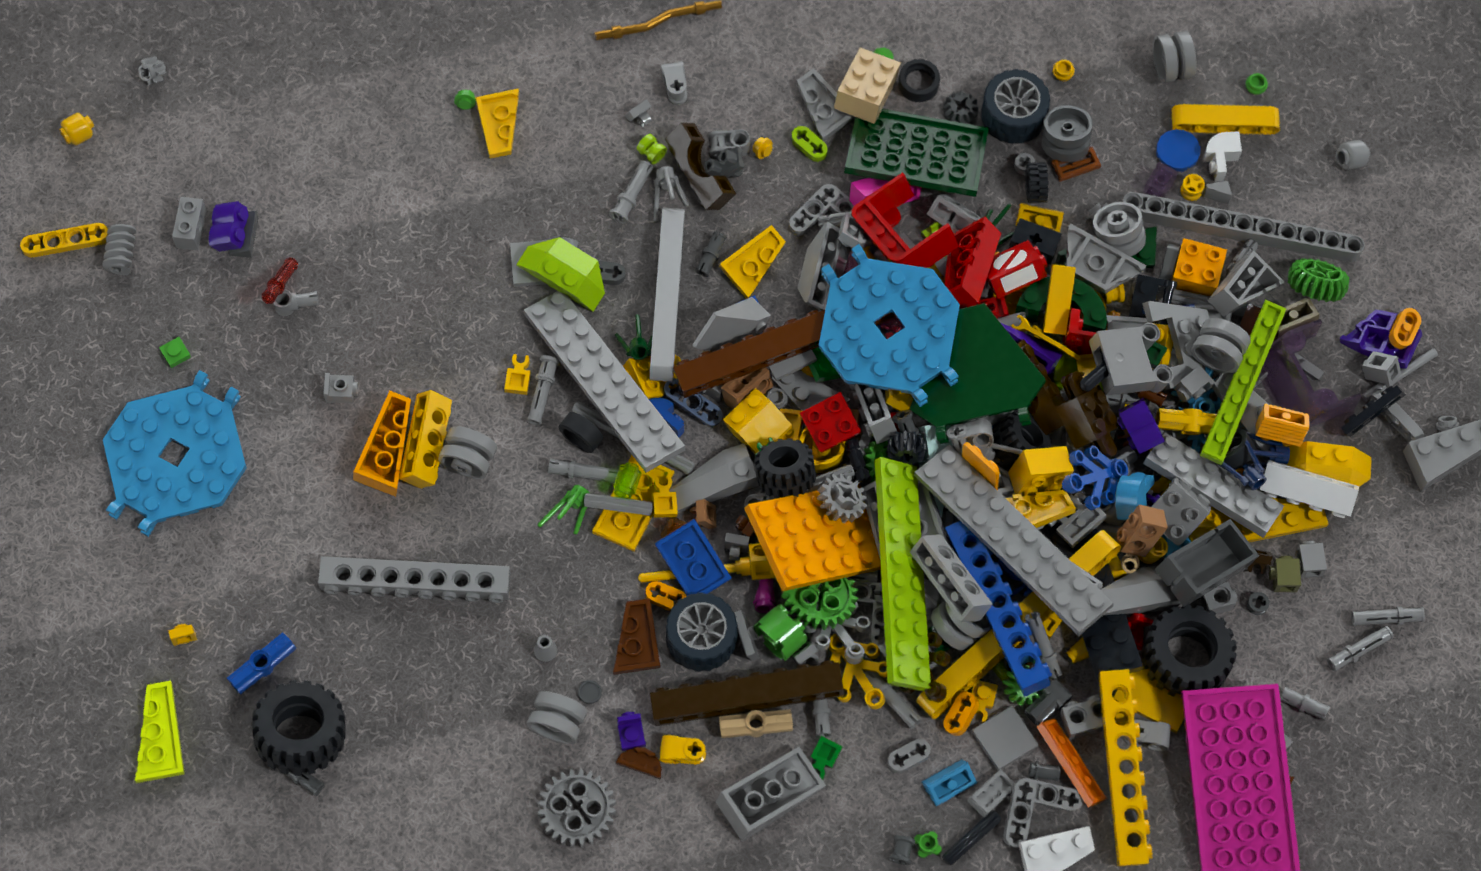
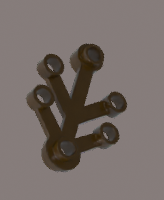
(938, 691)

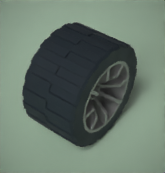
(1015, 106)
(701, 632)

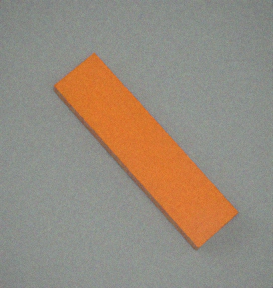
(1071, 762)

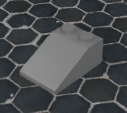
(732, 325)

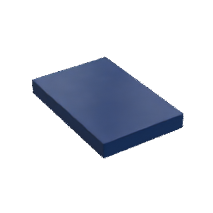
(693, 559)

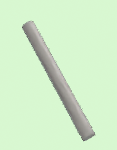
(1414, 365)

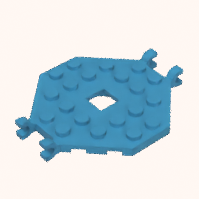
(909, 356)
(204, 474)

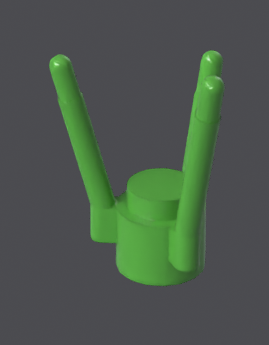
(574, 499)

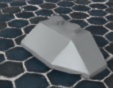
(822, 251)

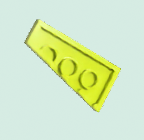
(160, 740)

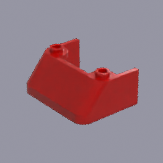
(878, 216)

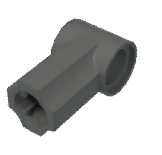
(1051, 700)

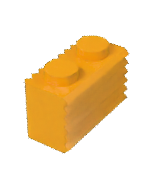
(1282, 425)

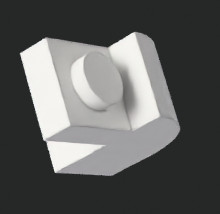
(1222, 148)

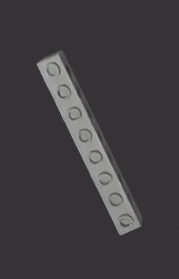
(381, 569)

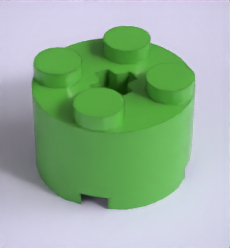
(780, 632)

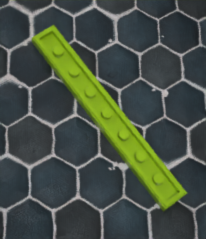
(1243, 383)

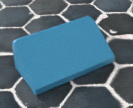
(949, 782)

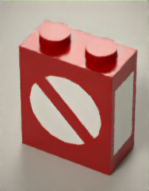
(1016, 269)

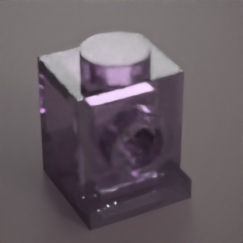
(1160, 180)

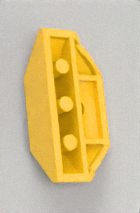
(1332, 461)

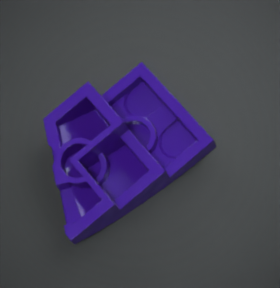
(1373, 335)

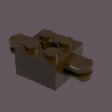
(1087, 416)

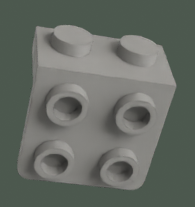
(1182, 510)

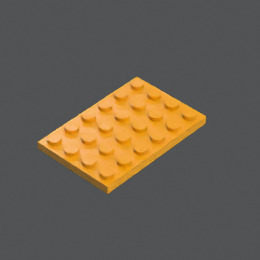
(810, 546)

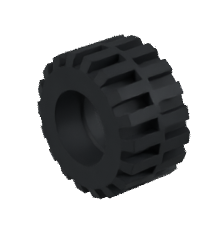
(1012, 434)
(785, 468)

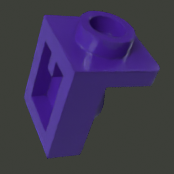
(630, 731)

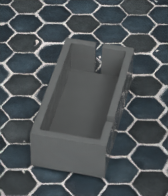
(1207, 562)

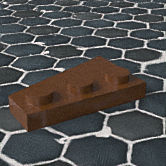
(637, 641)

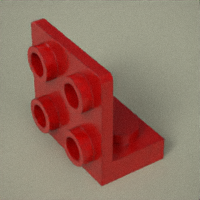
(1075, 337)
(830, 422)

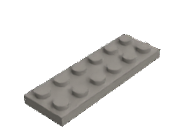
(1220, 487)

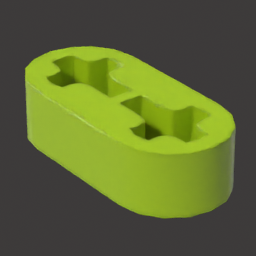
(806, 147)

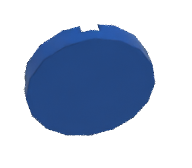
(1178, 150)

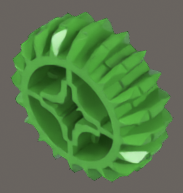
(1318, 280)

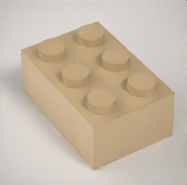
(867, 85)

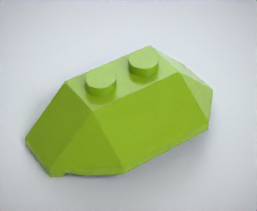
(565, 270)

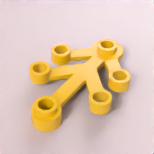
(856, 670)

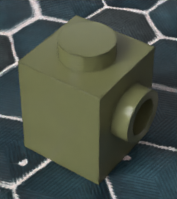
(1285, 574)

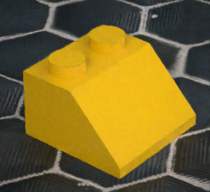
(756, 421)

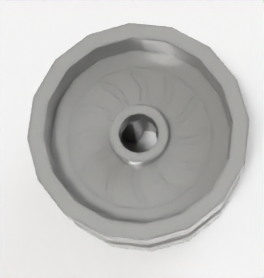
(1174, 56)
(1120, 227)
(1221, 345)
(467, 452)
(953, 631)
(557, 717)

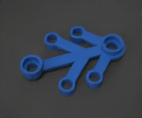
(1114, 470)

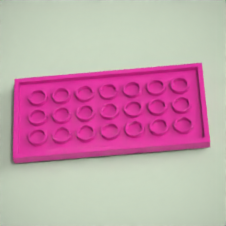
(1240, 779)

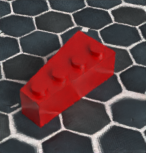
(971, 261)

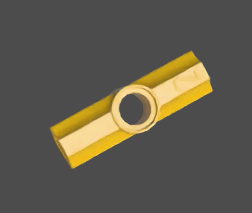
(1186, 420)

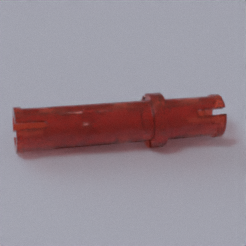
(277, 284)

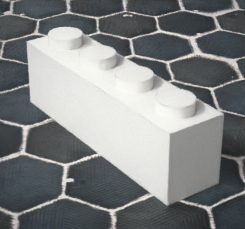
(1309, 488)

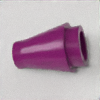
(765, 596)

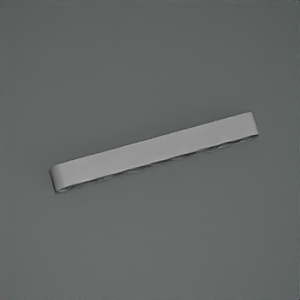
(667, 295)

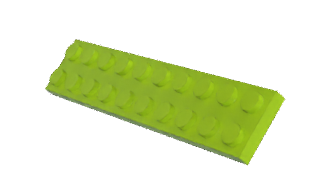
(901, 575)

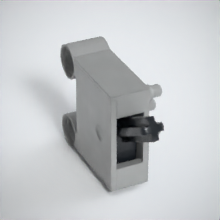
(1124, 363)

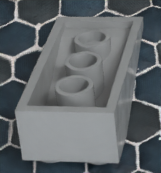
(769, 793)

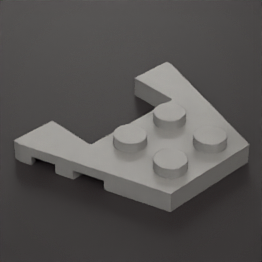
(1184, 328)

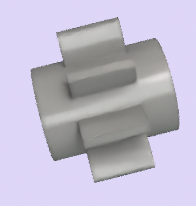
(152, 70)

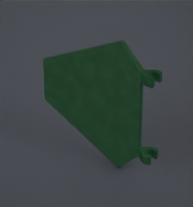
(991, 374)

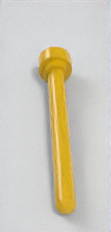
(740, 566)

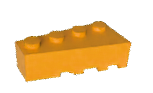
(383, 452)

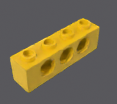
(425, 439)

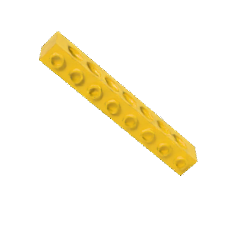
(1125, 682)

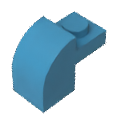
(1132, 492)

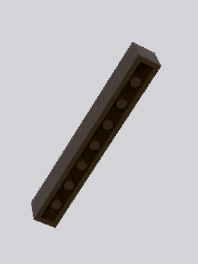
(747, 693)

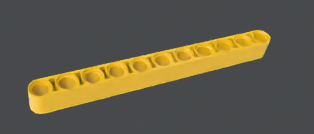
(987, 652)

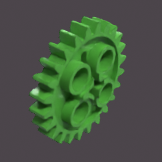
(841, 597)

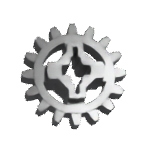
(842, 498)

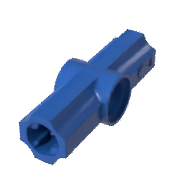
(249, 673)

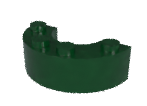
(1091, 307)

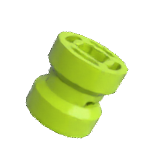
(651, 148)

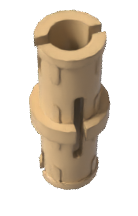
(1130, 568)

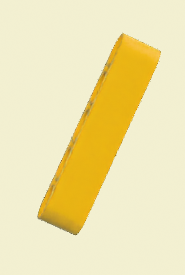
(1226, 118)

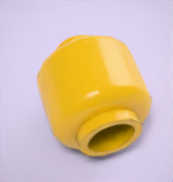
(76, 129)

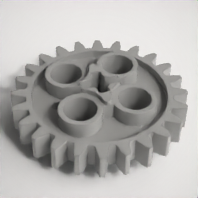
(559, 820)

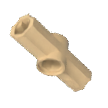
(771, 722)

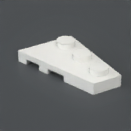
(1056, 850)

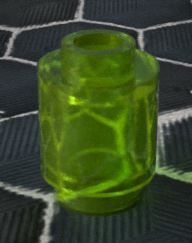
(627, 480)

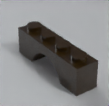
(686, 145)
(1048, 396)

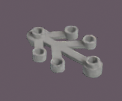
(850, 656)

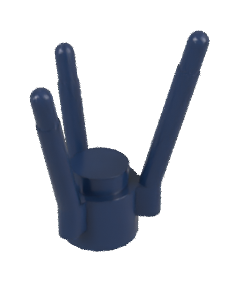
(1276, 453)
(1252, 475)

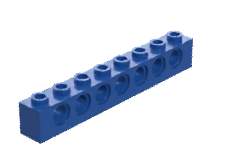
(1028, 679)

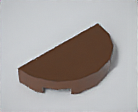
(642, 761)

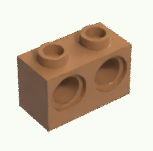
(740, 388)
(1141, 530)

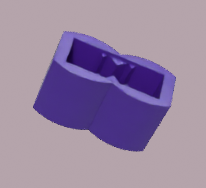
(228, 226)
(1140, 425)

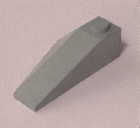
(717, 478)
(1140, 593)

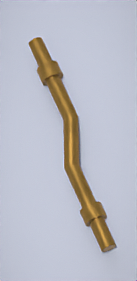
(618, 31)

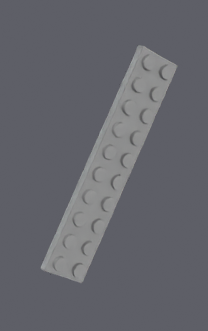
(604, 381)
(1014, 540)

